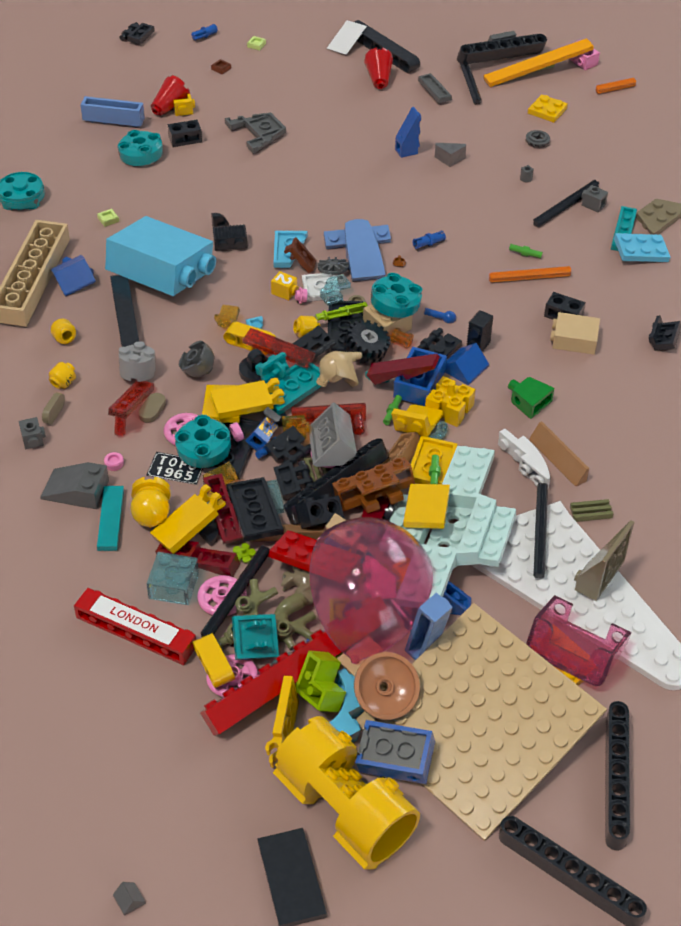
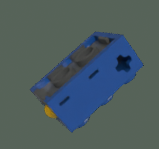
(395, 751)

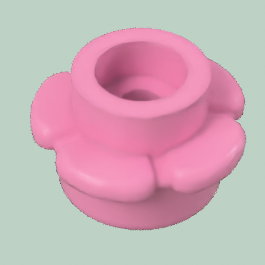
(301, 295)

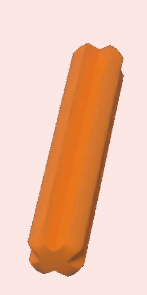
(612, 86)

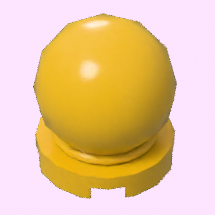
(150, 501)

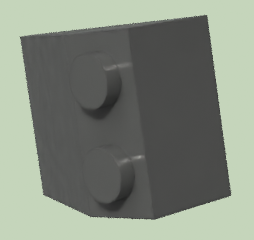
(77, 485)

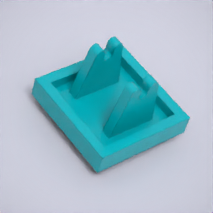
(255, 636)

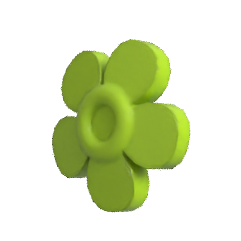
(244, 552)

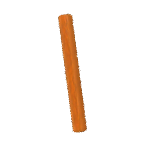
(530, 274)

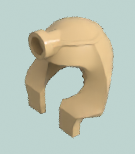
(337, 366)

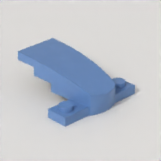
(361, 247)

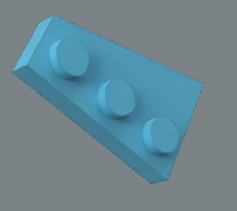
(283, 239)

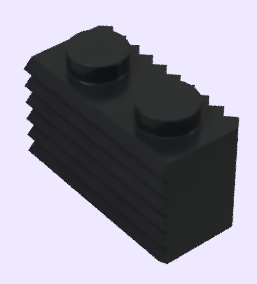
(230, 237)
(480, 329)

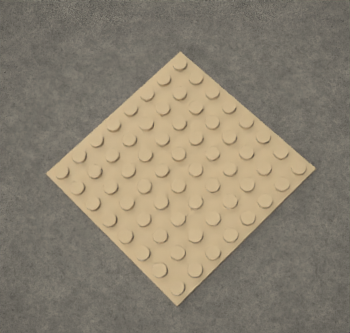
(495, 718)

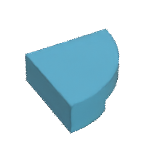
(255, 322)

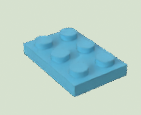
(642, 247)

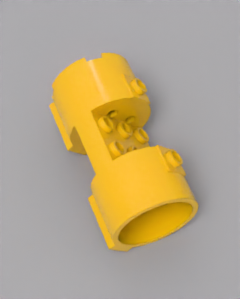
(371, 817)

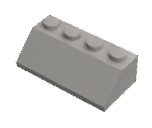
(332, 438)

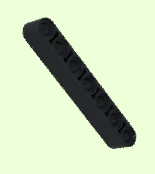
(501, 48)
(401, 57)
(124, 310)
(366, 458)
(614, 782)
(575, 881)

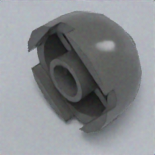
(197, 360)

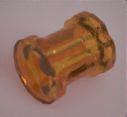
(402, 338)

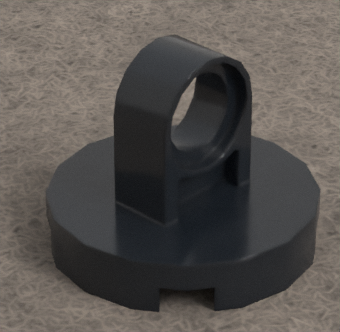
(247, 366)

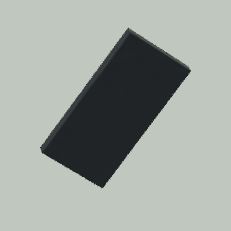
(339, 326)
(239, 450)
(254, 509)
(291, 878)

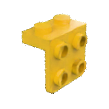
(416, 419)

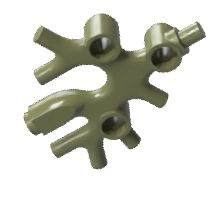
(284, 609)

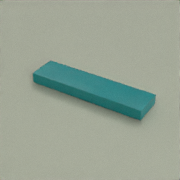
(624, 223)
(110, 518)

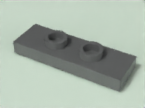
(434, 88)

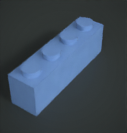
(112, 111)
(428, 625)

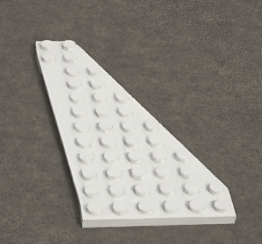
(651, 646)

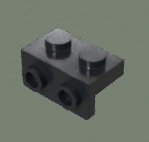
(664, 335)

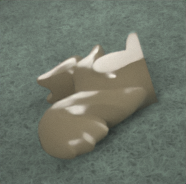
(301, 579)

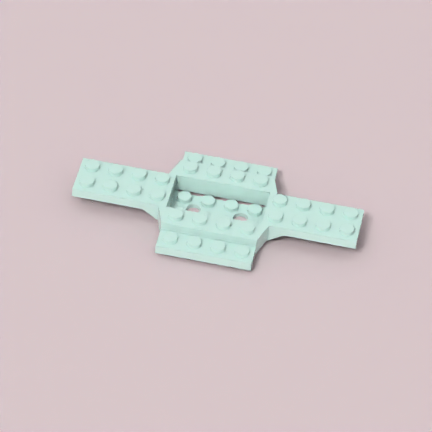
(482, 525)

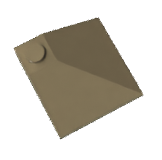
(604, 565)

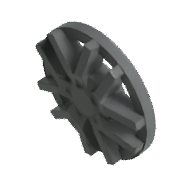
(333, 266)

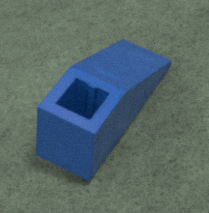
(408, 135)

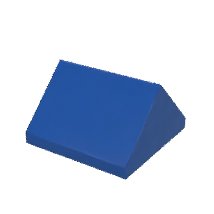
(73, 275)
(467, 364)

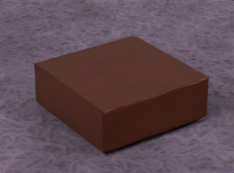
(221, 66)

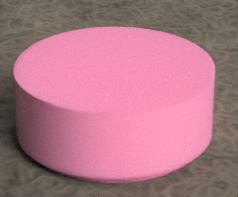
(236, 432)
(114, 461)

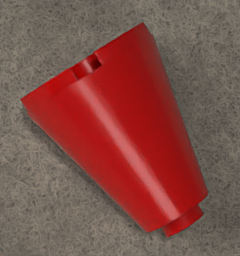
(379, 66)
(171, 90)

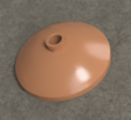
(401, 684)

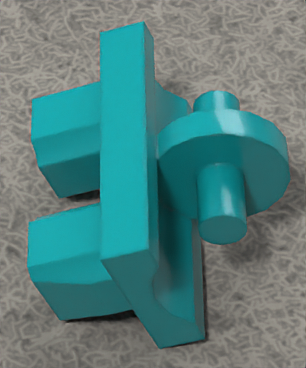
(273, 367)

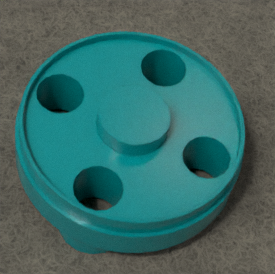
(140, 148)
(21, 191)
(396, 296)
(203, 442)

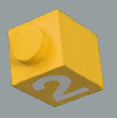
(284, 285)

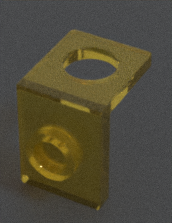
(227, 471)

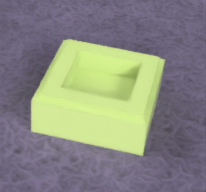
(256, 43)
(108, 217)

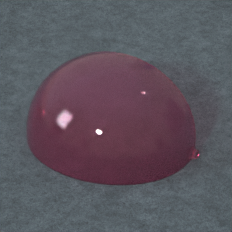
(368, 584)

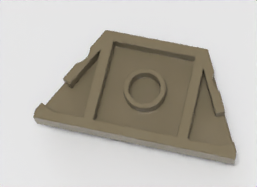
(659, 215)

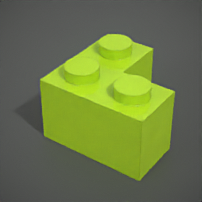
(317, 682)

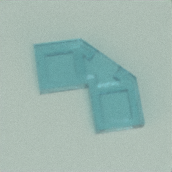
(330, 292)

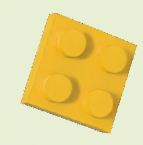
(547, 108)

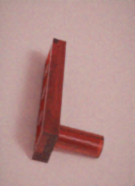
(128, 403)
(356, 411)

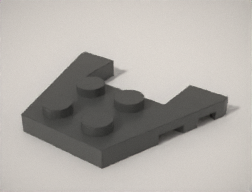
(263, 126)

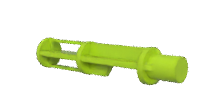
(342, 311)

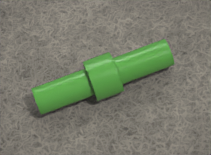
(525, 251)
(395, 404)
(434, 469)

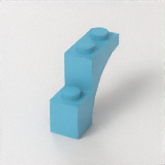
(350, 707)

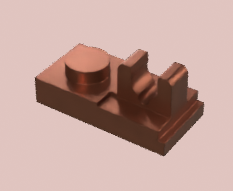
(299, 252)

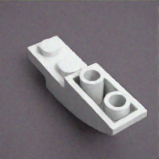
(530, 460)

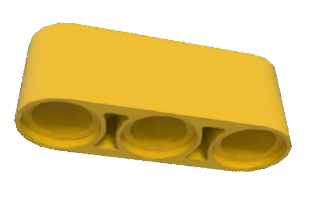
(236, 332)
(213, 660)

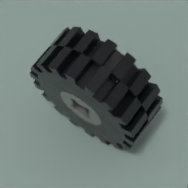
(368, 340)

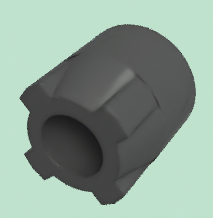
(526, 174)

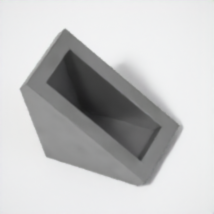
(450, 153)

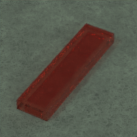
(275, 346)

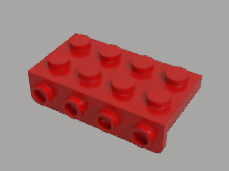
(294, 550)

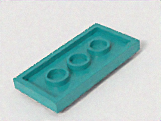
(297, 385)

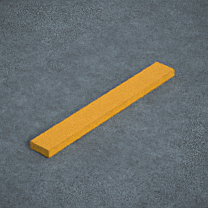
(538, 62)

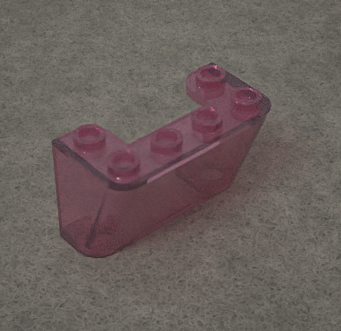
(574, 647)

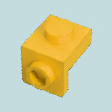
(184, 106)

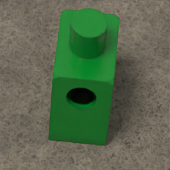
(530, 395)

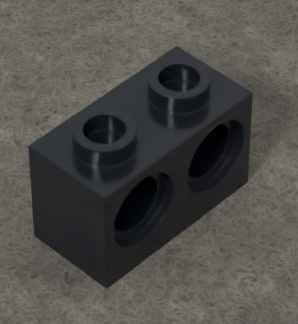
(185, 133)
(563, 304)
(319, 508)

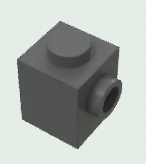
(594, 198)
(32, 433)

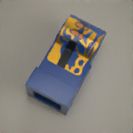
(263, 433)

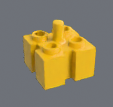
(452, 400)

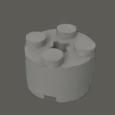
(137, 362)

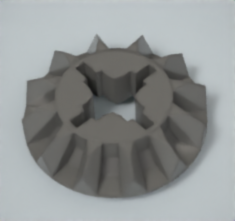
(533, 138)

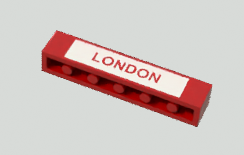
(135, 626)

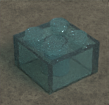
(172, 578)

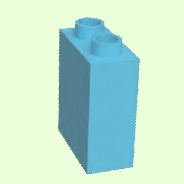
(159, 255)

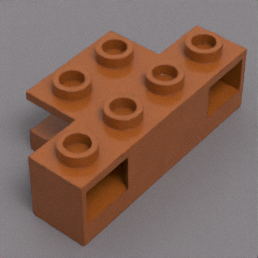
(375, 483)

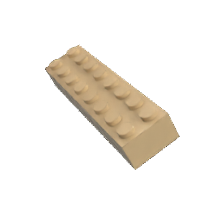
(31, 271)

